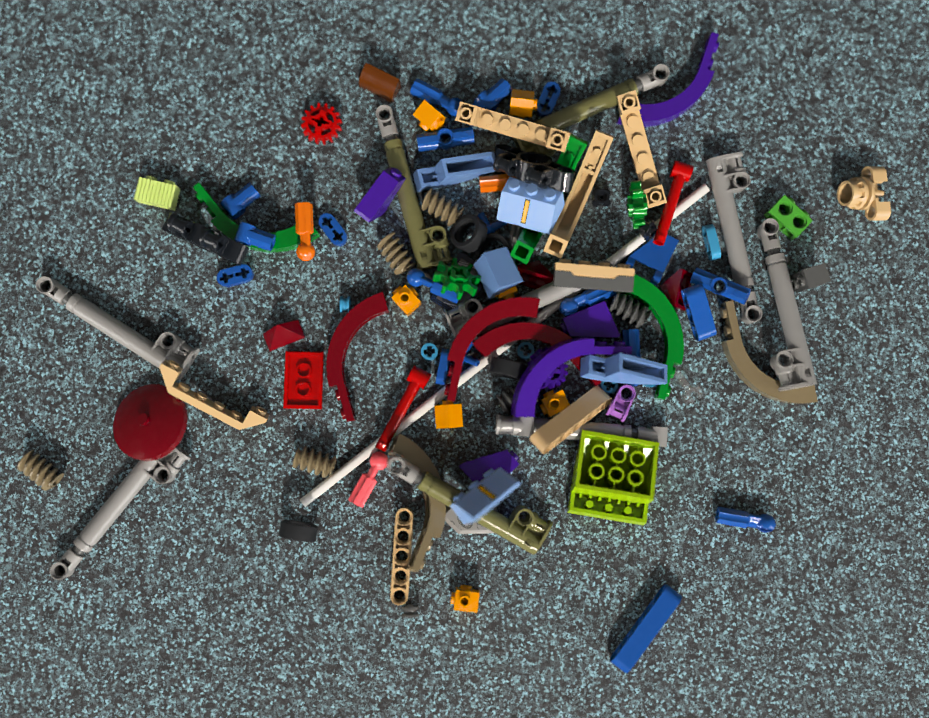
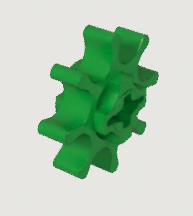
(637, 204)
(456, 278)

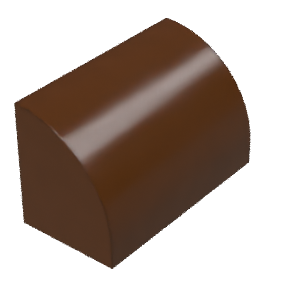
(379, 82)

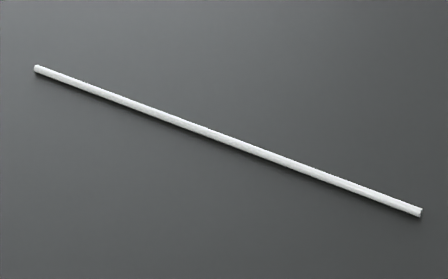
(472, 370)

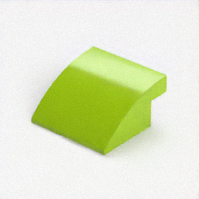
(613, 477)

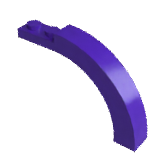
(669, 110)
(542, 366)

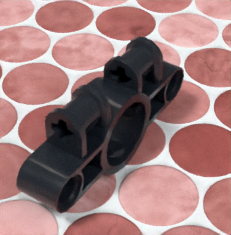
(533, 168)
(205, 238)

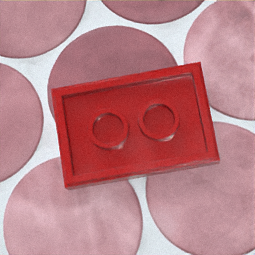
(303, 380)

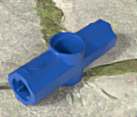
(491, 98)
(457, 137)
(732, 290)

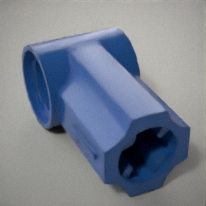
(236, 203)
(250, 235)

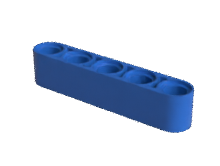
(645, 628)

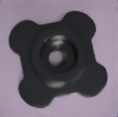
(605, 193)
(648, 230)

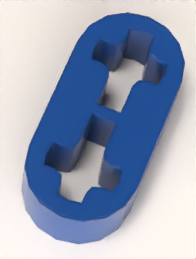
(544, 98)
(336, 227)
(233, 271)
(443, 367)

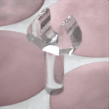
(688, 388)

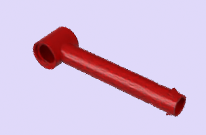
(681, 172)
(418, 379)

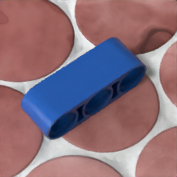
(698, 312)

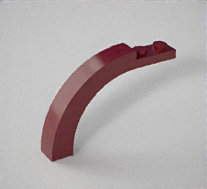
(502, 309)
(524, 330)
(341, 339)

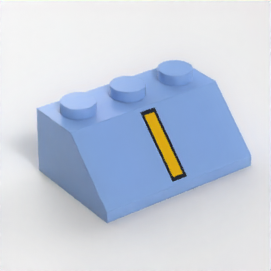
(530, 206)
(483, 495)

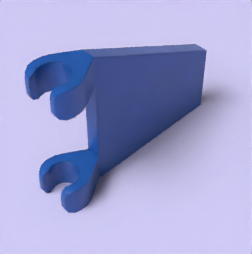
(654, 257)

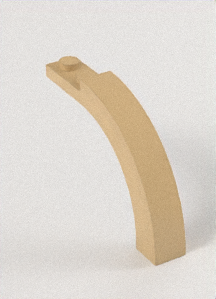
(579, 194)

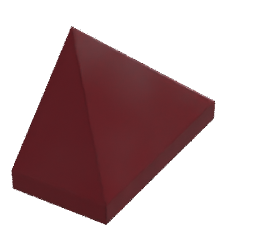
(534, 274)
(673, 286)
(283, 335)

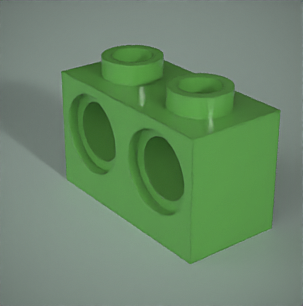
(785, 220)

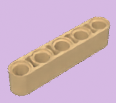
(570, 419)
(397, 564)

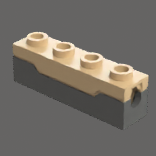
(593, 277)

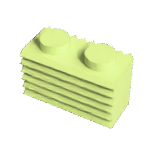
(157, 193)

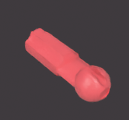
(367, 480)

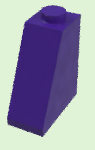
(380, 195)
(591, 322)
(477, 467)

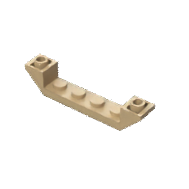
(512, 126)
(639, 148)
(171, 371)

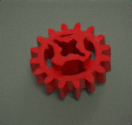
(322, 116)

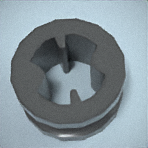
(410, 611)

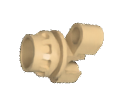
(863, 193)

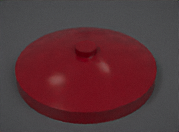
(149, 423)

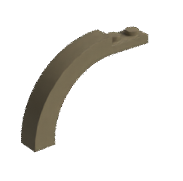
(749, 372)
(434, 510)

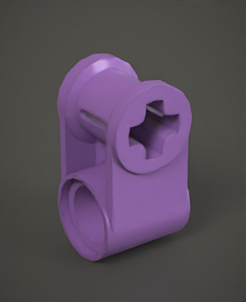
(620, 403)

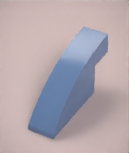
(454, 171)
(623, 369)

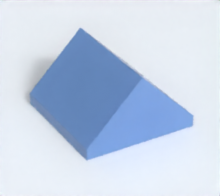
(497, 271)

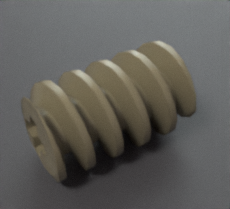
(441, 207)
(394, 254)
(314, 462)
(38, 471)

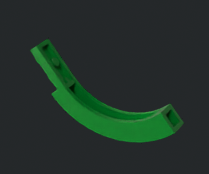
(529, 238)
(285, 239)
(669, 324)

